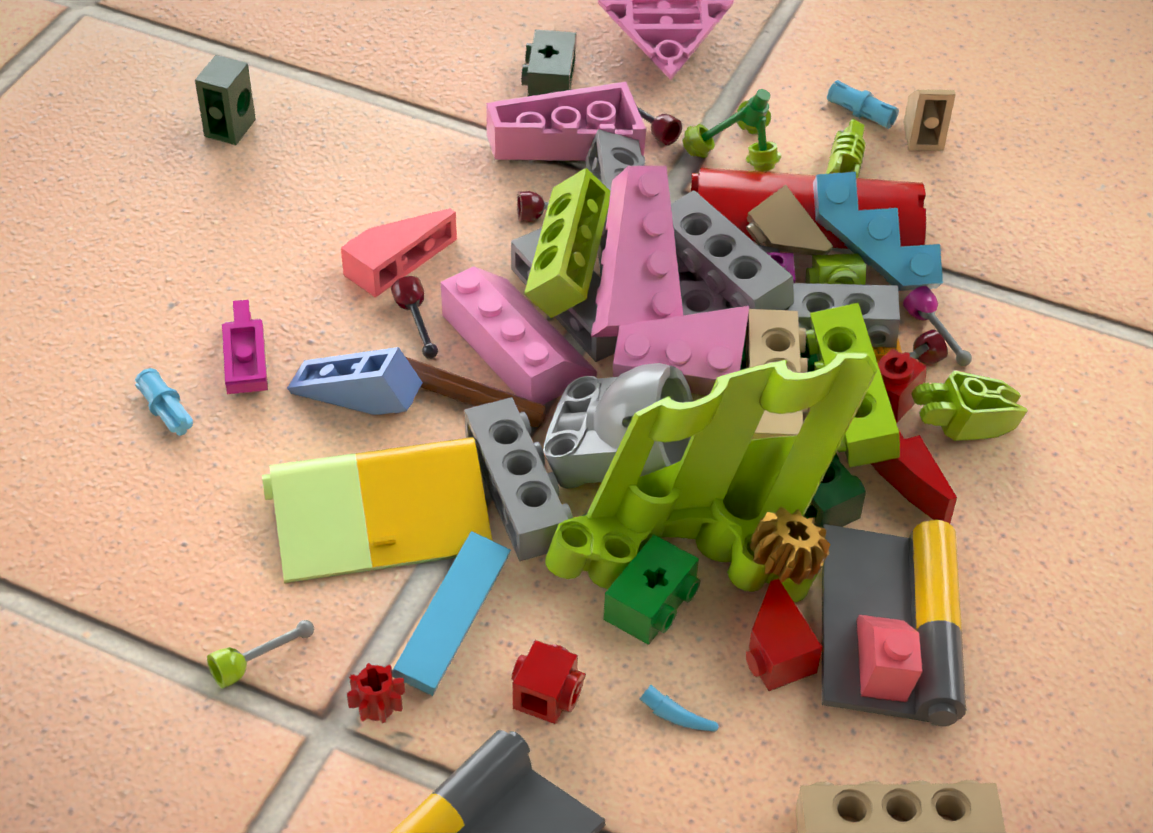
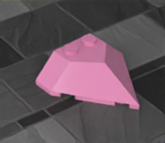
(667, 28)

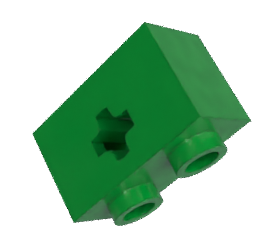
(651, 589)

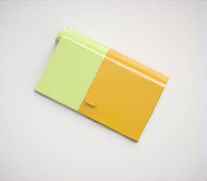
(377, 508)

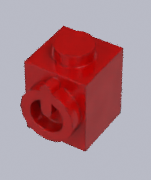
(900, 377)
(546, 681)

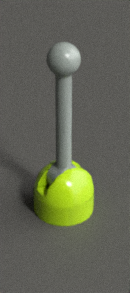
(229, 664)

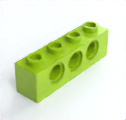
(568, 244)
(876, 433)

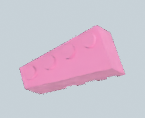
(639, 253)

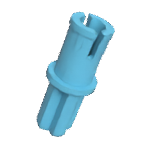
(163, 401)

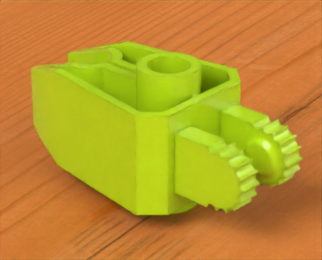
(970, 406)

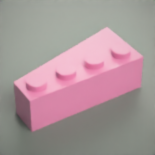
(562, 123)

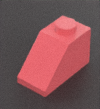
(888, 658)

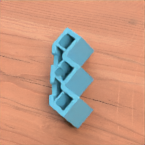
(874, 234)

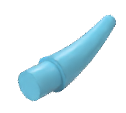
(669, 710)

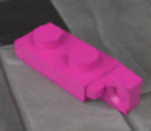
(244, 351)

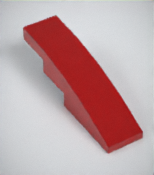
(919, 479)

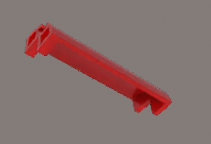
(740, 191)

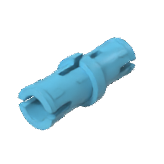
(863, 104)

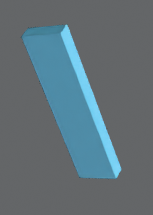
(451, 613)

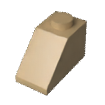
(928, 119)
(786, 226)

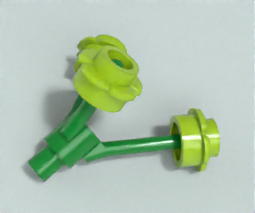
(752, 116)

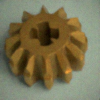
(790, 545)

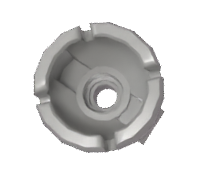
(596, 416)

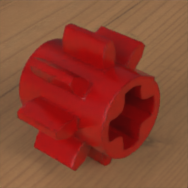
(375, 693)

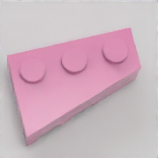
(696, 344)

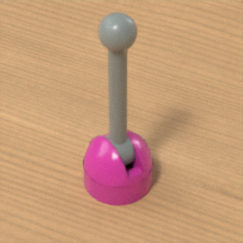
(922, 305)

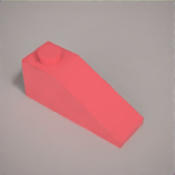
(396, 249)

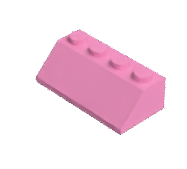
(511, 335)

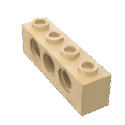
(774, 338)
(920, 803)

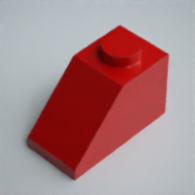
(781, 641)

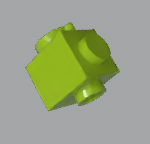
(837, 269)

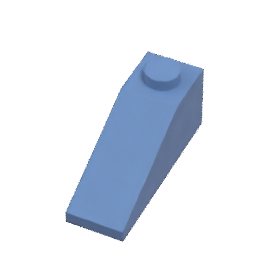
(360, 381)

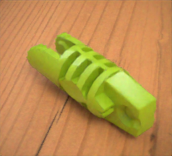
(847, 150)

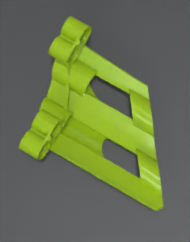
(724, 475)

